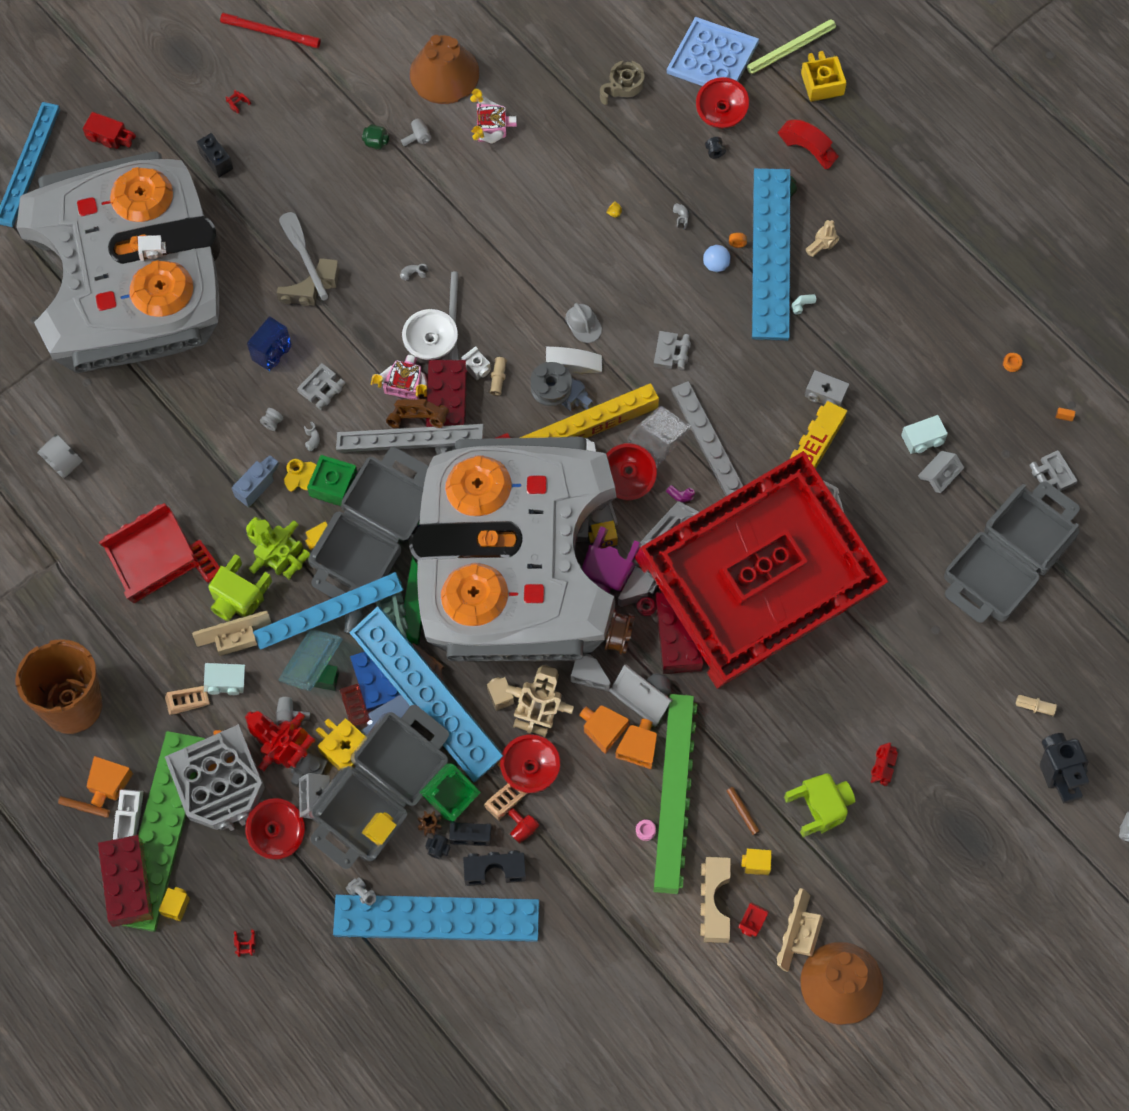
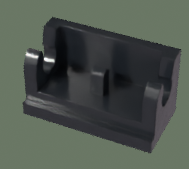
(470, 834)

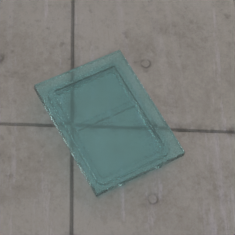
(310, 659)

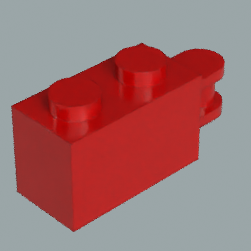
(107, 131)

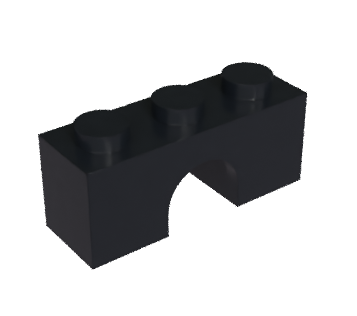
(477, 866)

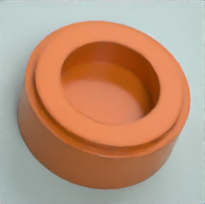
(738, 240)
(1012, 362)

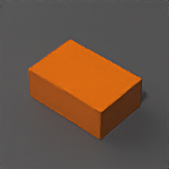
(1065, 414)

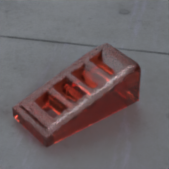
(349, 689)

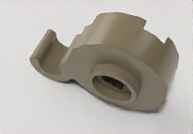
(624, 80)

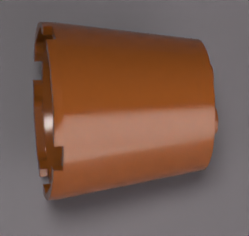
(61, 685)

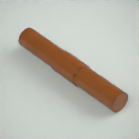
(84, 807)
(743, 811)

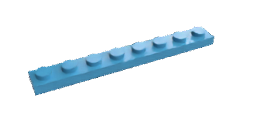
(28, 162)
(328, 610)

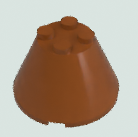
(444, 71)
(841, 983)

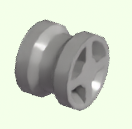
(271, 419)

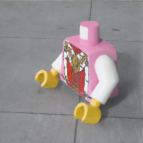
(490, 119)
(403, 379)

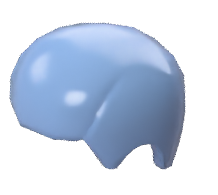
(716, 258)

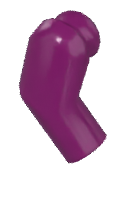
(681, 496)

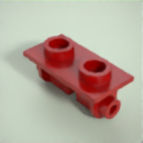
(886, 756)

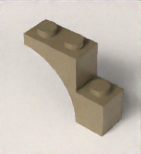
(306, 292)

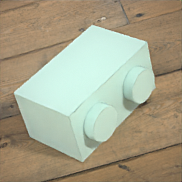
(924, 434)
(224, 678)

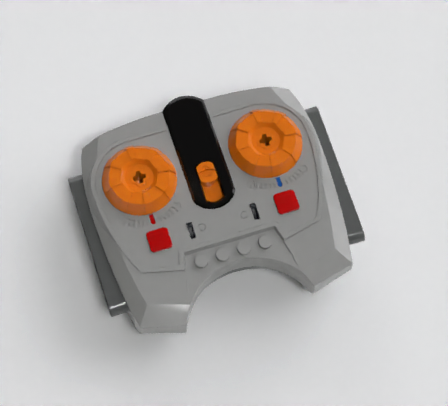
(109, 300)
(502, 550)

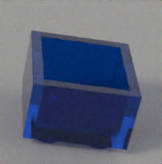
(269, 343)

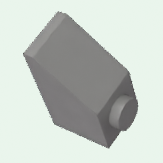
(637, 587)
(589, 673)

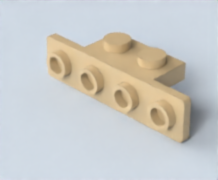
(233, 634)
(801, 931)

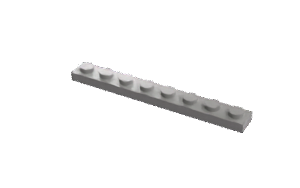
(406, 437)
(707, 438)

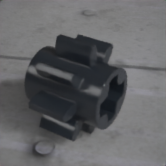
(437, 846)

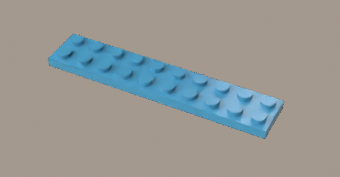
(771, 254)
(424, 688)
(437, 918)

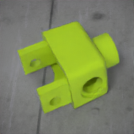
(234, 593)
(825, 802)

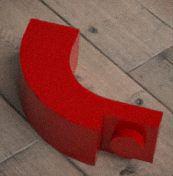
(810, 137)

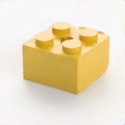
(823, 77)
(341, 736)

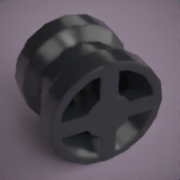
(715, 147)

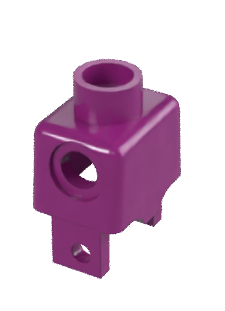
(606, 566)

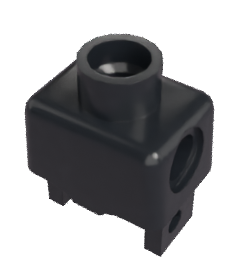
(1070, 759)

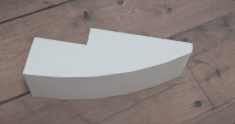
(575, 360)
(128, 813)

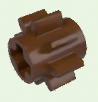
(426, 819)

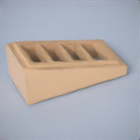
(185, 693)
(498, 814)

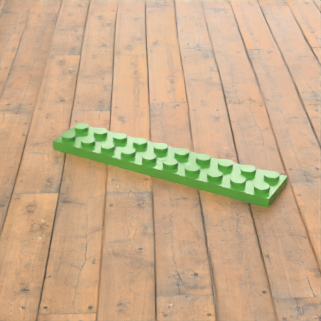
(162, 826)

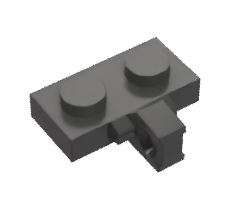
(310, 764)

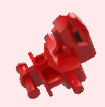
(280, 743)

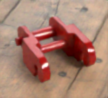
(241, 96)
(251, 943)

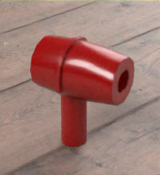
(524, 827)

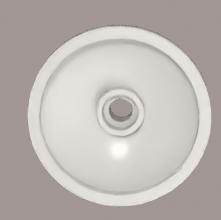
(429, 325)

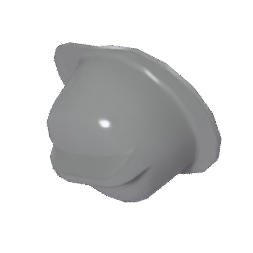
(583, 323)

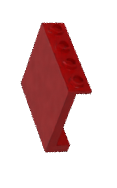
(149, 552)

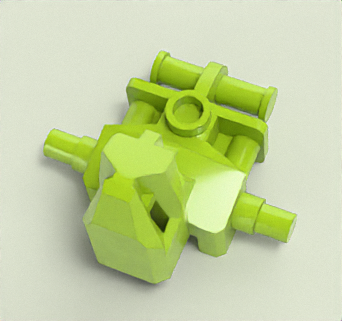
(275, 547)

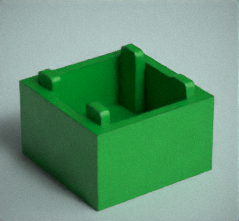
(331, 480)
(450, 792)

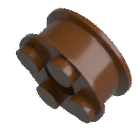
(619, 632)

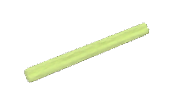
(791, 46)

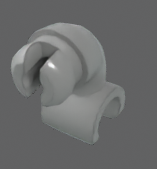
(683, 212)
(407, 271)
(314, 440)

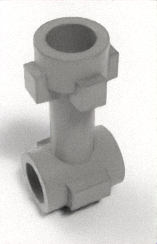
(356, 887)

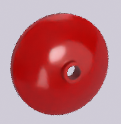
(718, 93)
(644, 470)
(528, 751)
(286, 824)

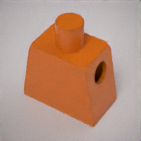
(603, 726)
(638, 745)
(107, 780)

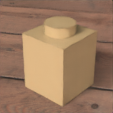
(498, 695)

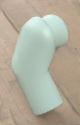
(800, 301)

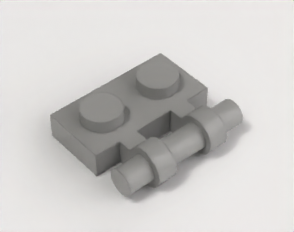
(666, 349)
(317, 382)
(1058, 470)

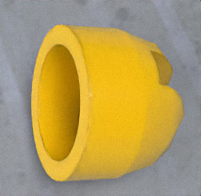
(614, 209)

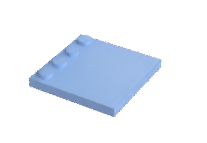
(711, 53)

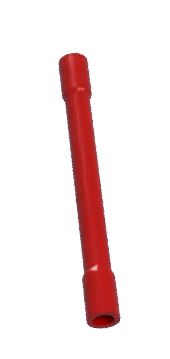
(255, 26)

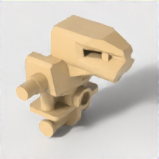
(538, 701)

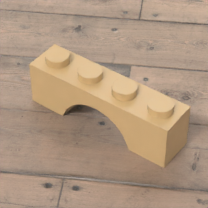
(716, 925)

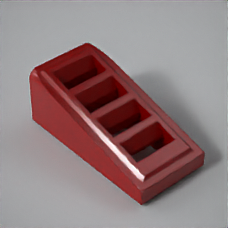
(199, 550)

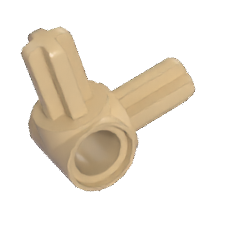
(824, 239)

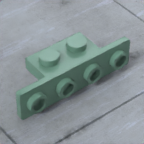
(395, 610)

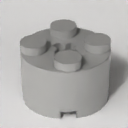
(59, 456)

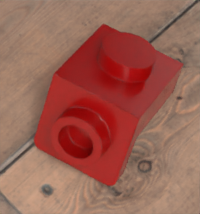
(753, 920)

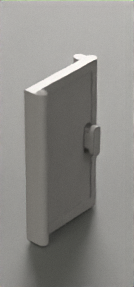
(635, 693)

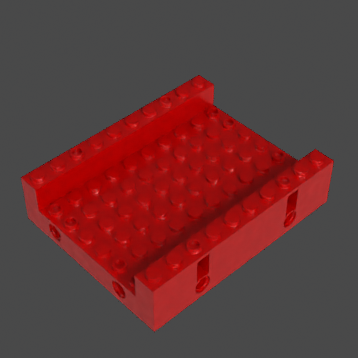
(761, 568)

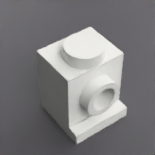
(151, 247)
(476, 370)

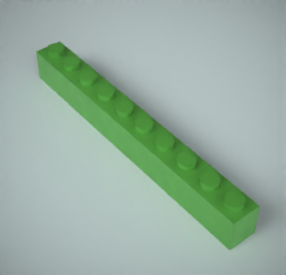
(674, 794)

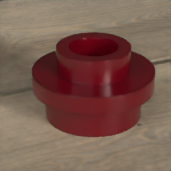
(646, 601)

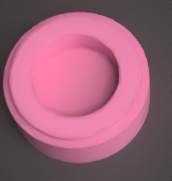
(645, 830)

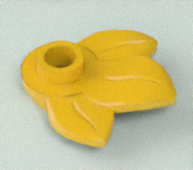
(300, 477)

